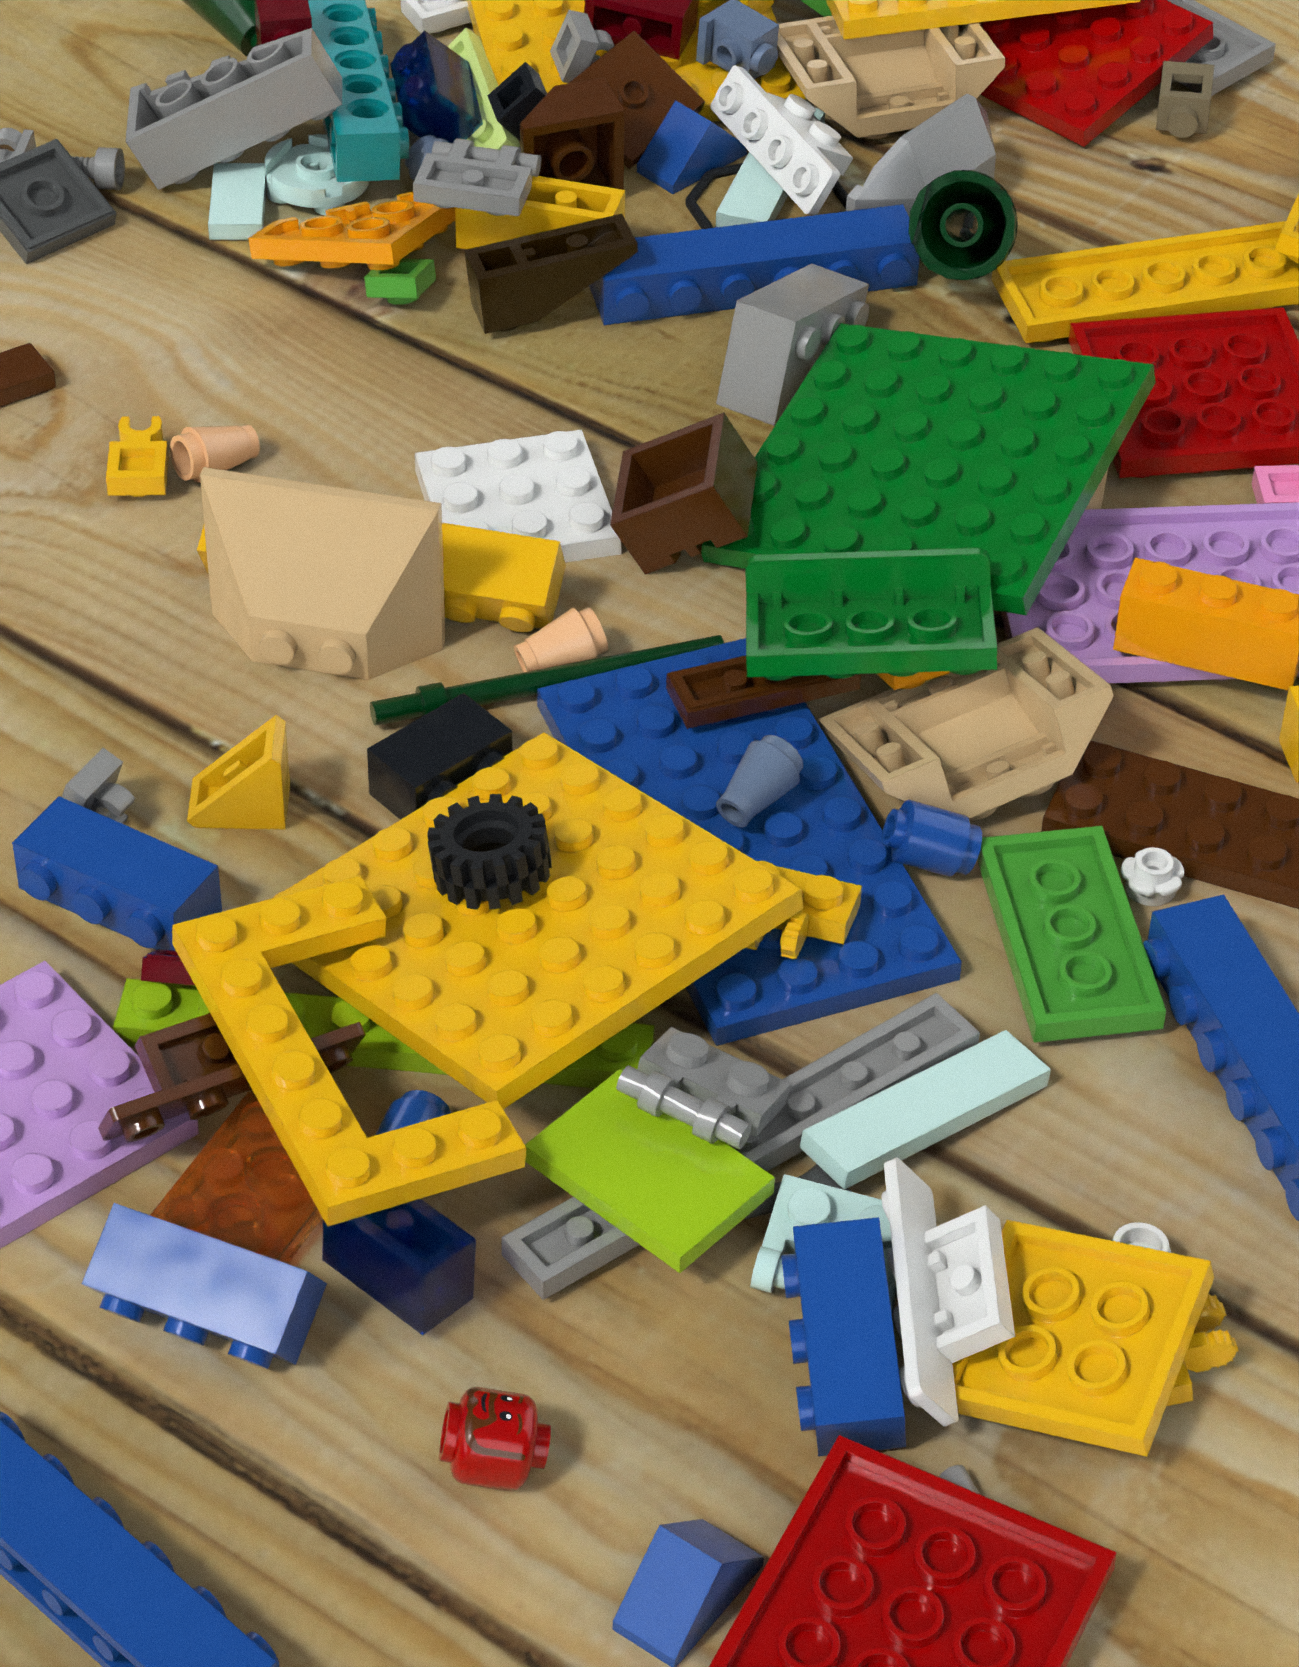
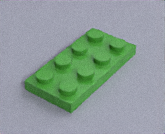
(1070, 934)

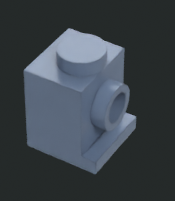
(738, 37)

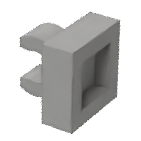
(577, 44)
(97, 787)

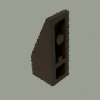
(537, 273)

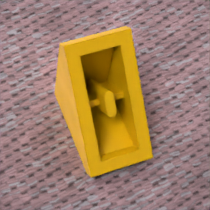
(246, 784)

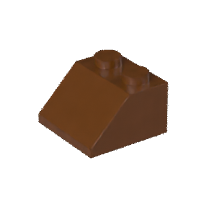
(578, 134)

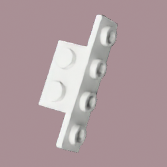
(783, 138)
(947, 1289)

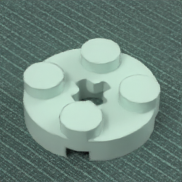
(307, 176)

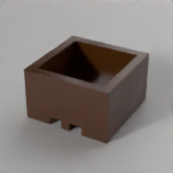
(684, 493)

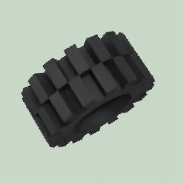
(489, 851)

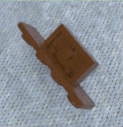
(197, 1073)

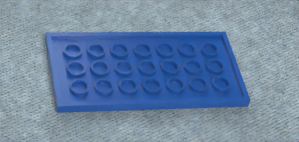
(816, 828)

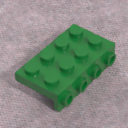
(869, 613)

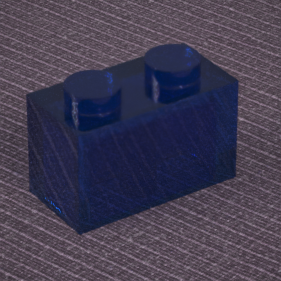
(435, 90)
(406, 1261)

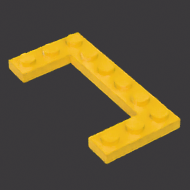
(340, 1166)

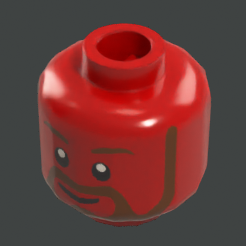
(493, 1438)

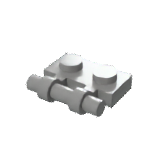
(476, 177)
(704, 1088)

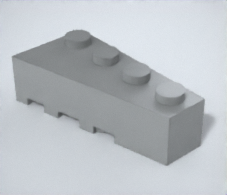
(230, 107)

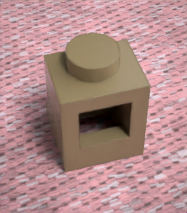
(1185, 111)

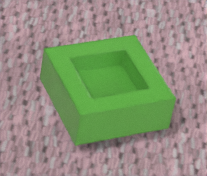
(401, 283)

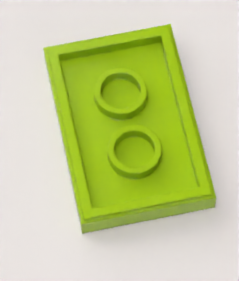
(649, 1174)

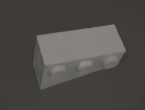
(782, 334)

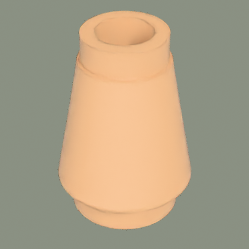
(212, 448)
(563, 641)

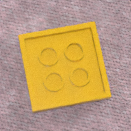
(1092, 1341)

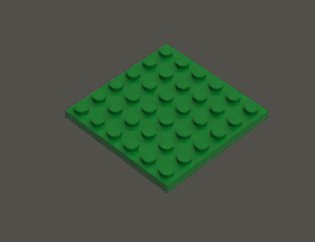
(940, 450)

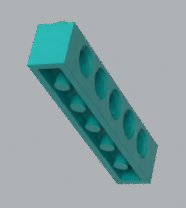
(368, 128)

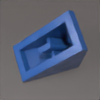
(686, 149)
(683, 1587)

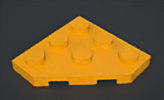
(353, 234)

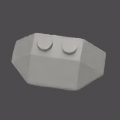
(946, 142)

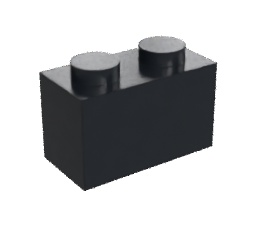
(435, 755)

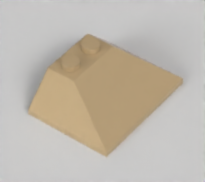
(890, 78)
(323, 573)
(979, 734)

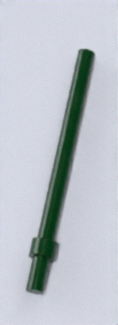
(522, 684)

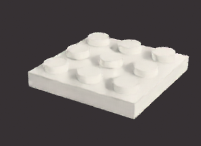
(524, 488)

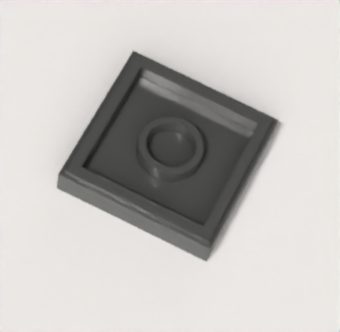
(49, 202)

